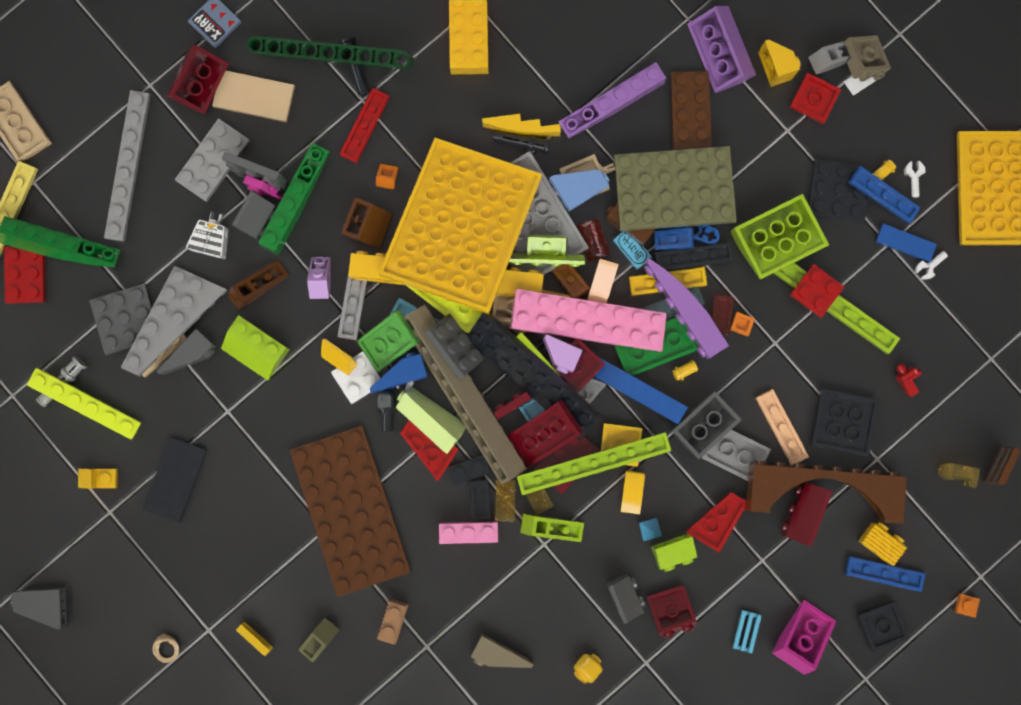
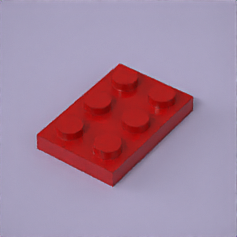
(24, 276)

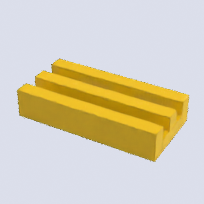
(254, 638)

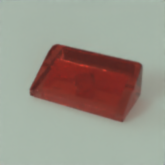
(594, 238)

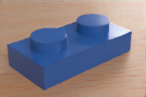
(674, 239)

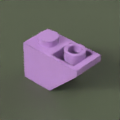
(319, 278)

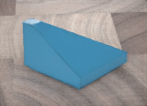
(650, 529)

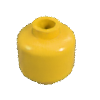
(588, 668)

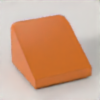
(386, 176)

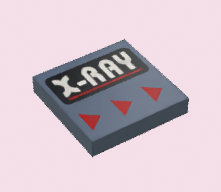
(214, 22)

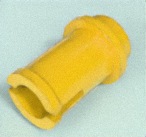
(887, 168)
(684, 370)

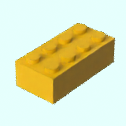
(468, 36)

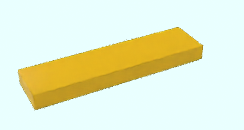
(688, 277)

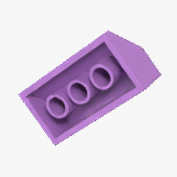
(721, 48)

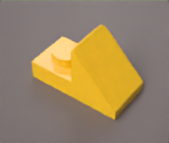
(97, 478)

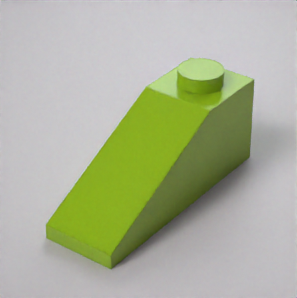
(552, 528)

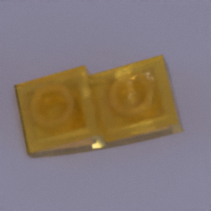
(505, 501)
(539, 501)

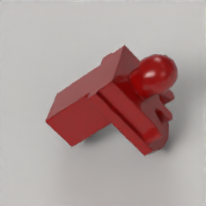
(906, 378)

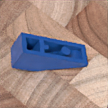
(404, 372)

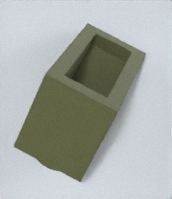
(319, 639)

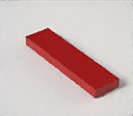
(364, 125)

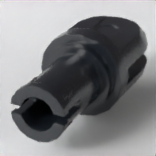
(386, 407)

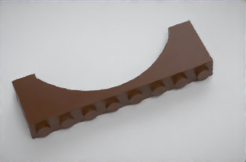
(882, 492)

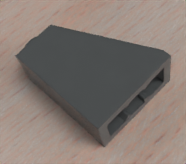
(42, 605)

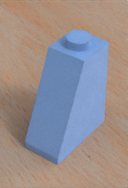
(579, 186)

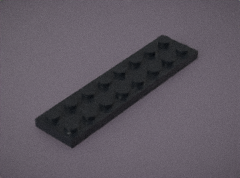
(529, 370)

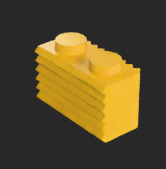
(882, 543)

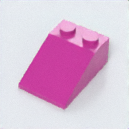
(804, 638)

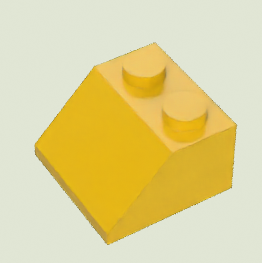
(778, 62)

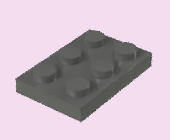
(454, 346)

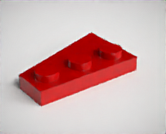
(427, 450)
(718, 522)

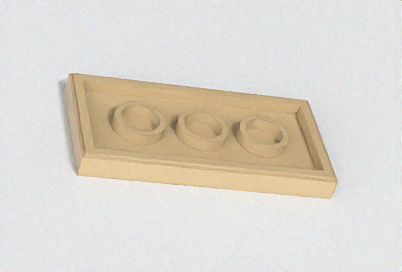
(254, 96)
(19, 126)

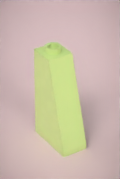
(431, 419)

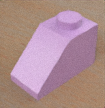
(562, 354)

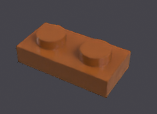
(570, 281)

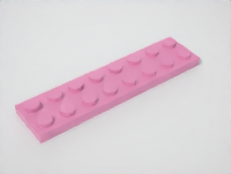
(588, 320)

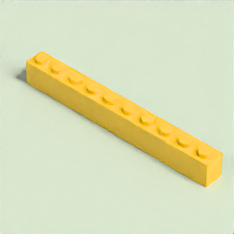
(367, 268)

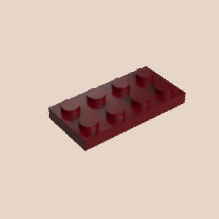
(545, 434)

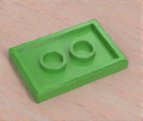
(388, 341)

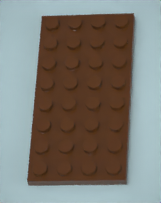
(350, 511)

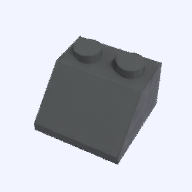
(254, 216)
(625, 598)

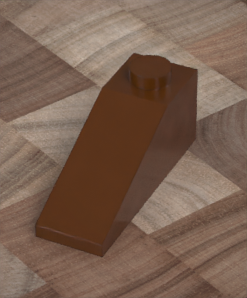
(257, 284)

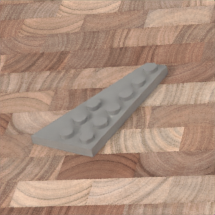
(173, 313)

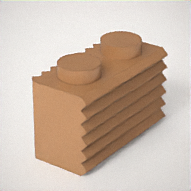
(392, 621)

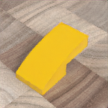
(632, 492)

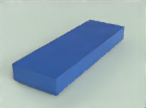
(906, 243)

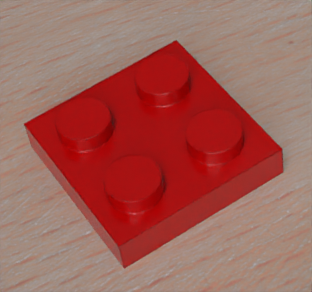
(815, 98)
(817, 291)

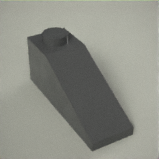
(191, 351)

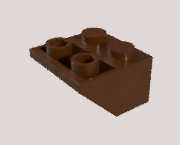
(366, 223)

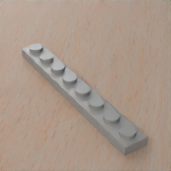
(127, 166)

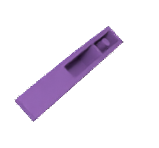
(613, 100)
(689, 311)

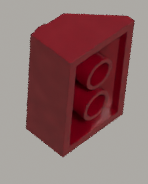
(197, 79)
(806, 513)

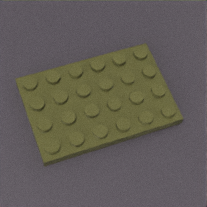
(675, 188)

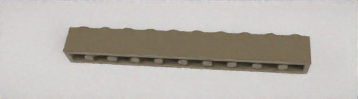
(467, 403)

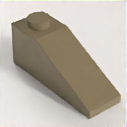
(494, 654)

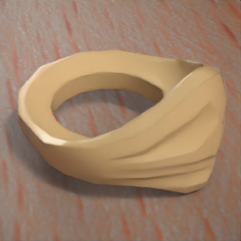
(164, 637)

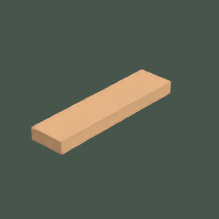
(782, 427)

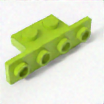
(547, 250)

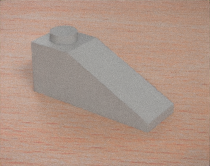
(829, 57)

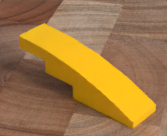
(514, 125)

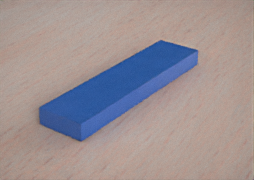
(884, 194)
(884, 573)

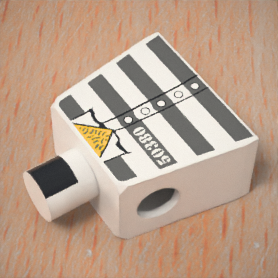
(209, 237)

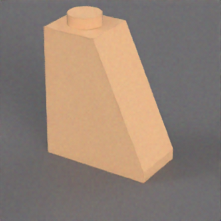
(602, 281)

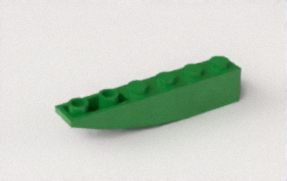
(294, 200)
(55, 244)

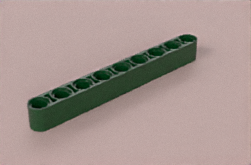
(321, 50)

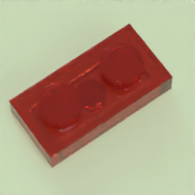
(722, 313)

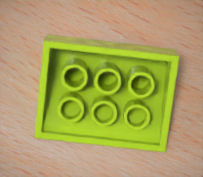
(779, 237)

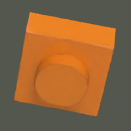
(742, 324)
(967, 605)

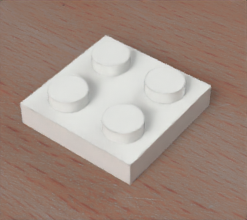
(359, 381)

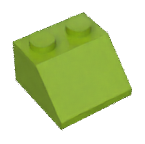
(674, 552)

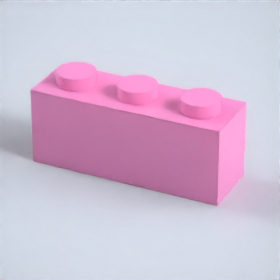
(468, 532)

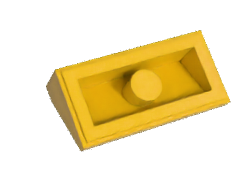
(337, 357)

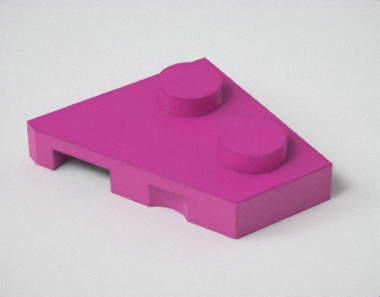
(262, 188)

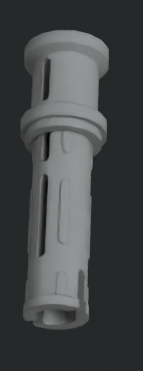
(66, 373)

